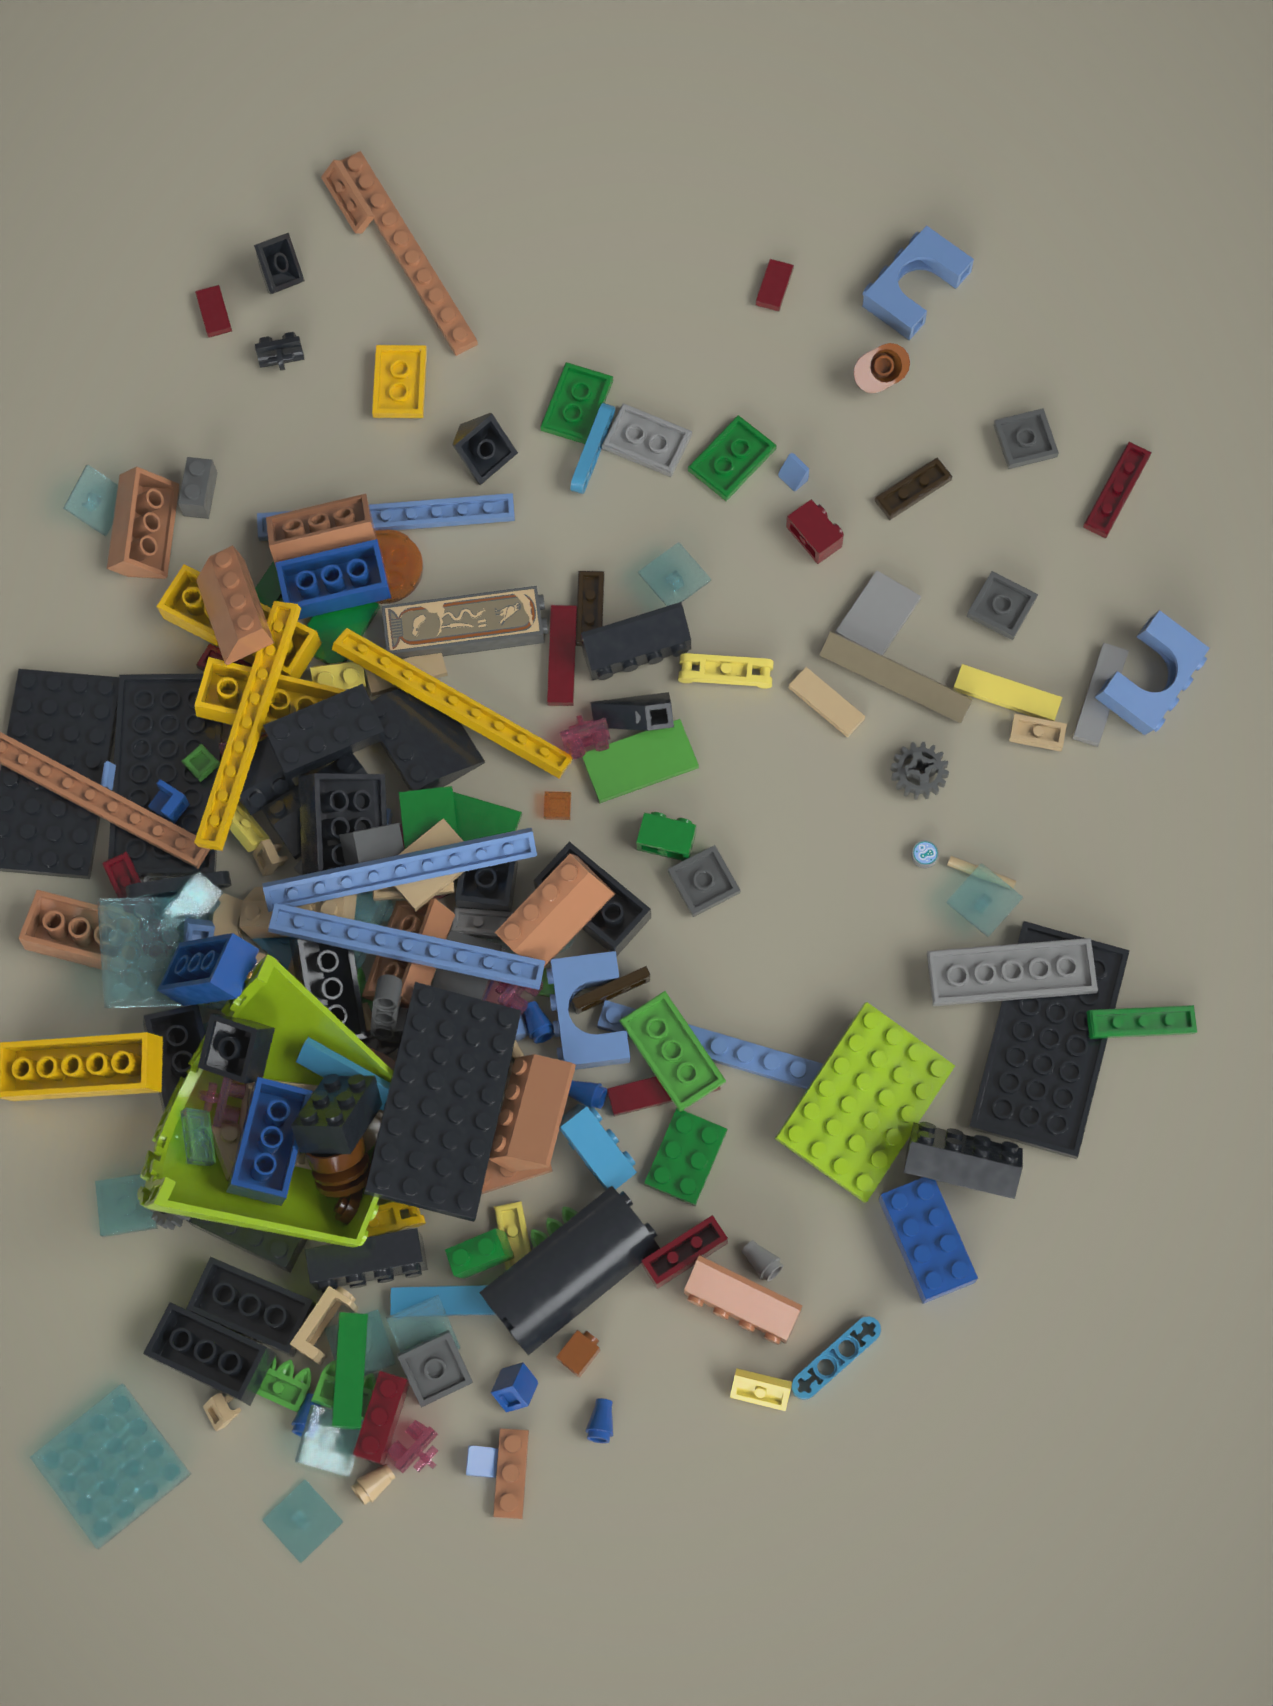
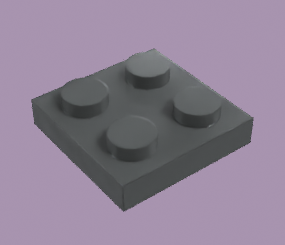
(1026, 438)
(1002, 605)
(704, 881)
(434, 1368)

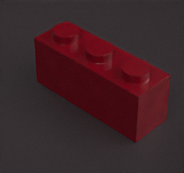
(683, 1251)
(381, 1418)

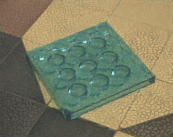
(137, 950)
(110, 1466)

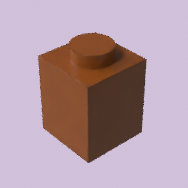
(579, 1352)

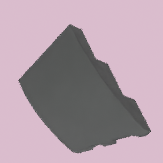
(464, 983)

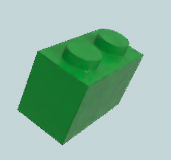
(666, 836)
(479, 1253)

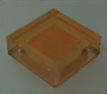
(557, 805)

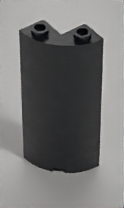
(570, 1269)

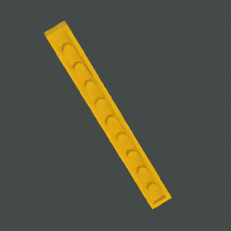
(452, 703)
(247, 728)

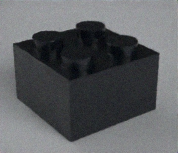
(487, 887)

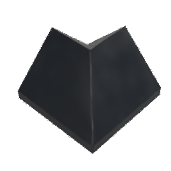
(278, 263)
(483, 446)

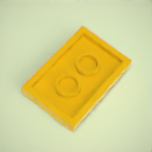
(399, 381)

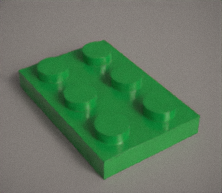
(686, 1157)

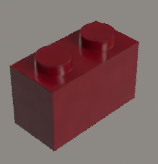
(815, 531)

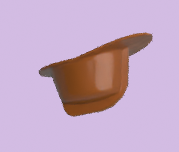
(881, 368)

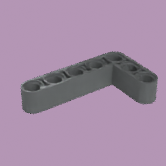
(387, 1014)

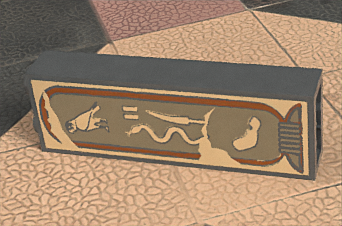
(465, 623)

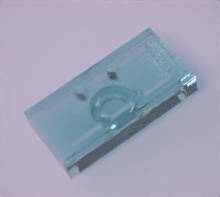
(198, 1137)

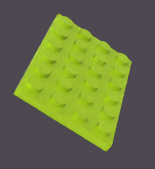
(865, 1102)

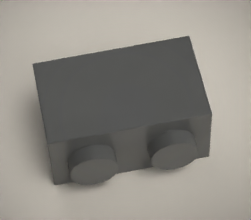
(197, 487)
(371, 844)

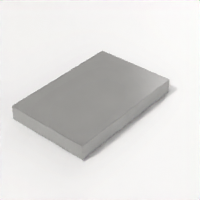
(647, 440)
(878, 613)

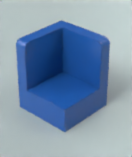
(169, 802)
(514, 1387)

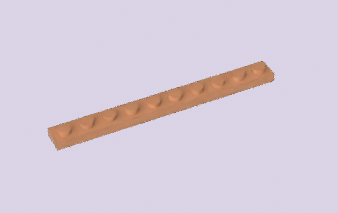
(410, 256)
(101, 801)

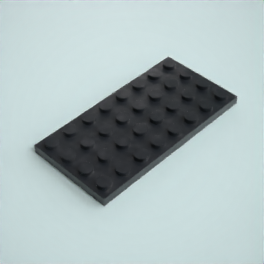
(75, 725)
(152, 738)
(1043, 1059)
(443, 1102)

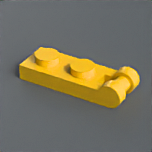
(389, 1219)

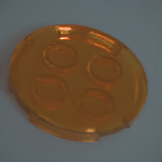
(401, 562)

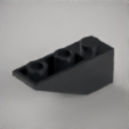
(636, 712)

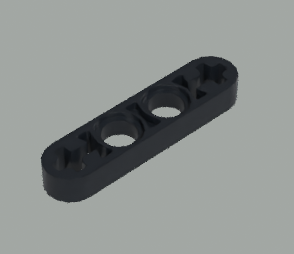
(171, 886)

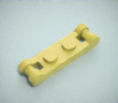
(725, 670)

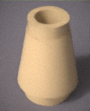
(372, 1484)

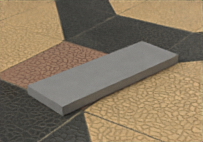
(1012, 972)

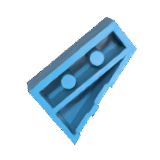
(597, 1146)

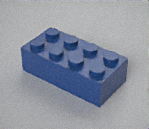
(334, 579)
(208, 970)
(267, 1142)
(928, 1239)

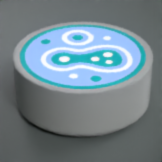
(925, 854)

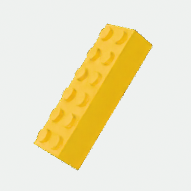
(185, 608)
(225, 684)
(81, 1066)

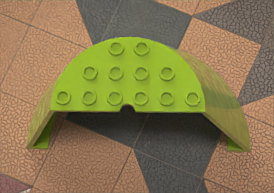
(199, 1191)

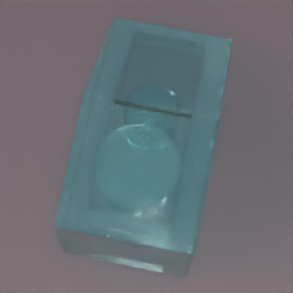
(193, 899)

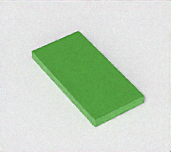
(640, 761)
(672, 1051)

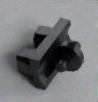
(279, 351)

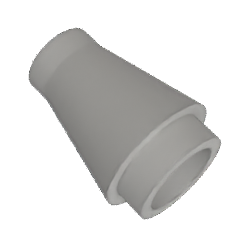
(764, 1262)

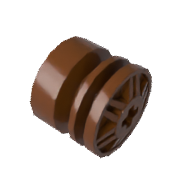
(340, 1173)

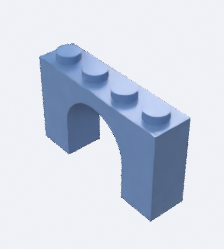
(925, 252)
(1182, 656)
(569, 978)

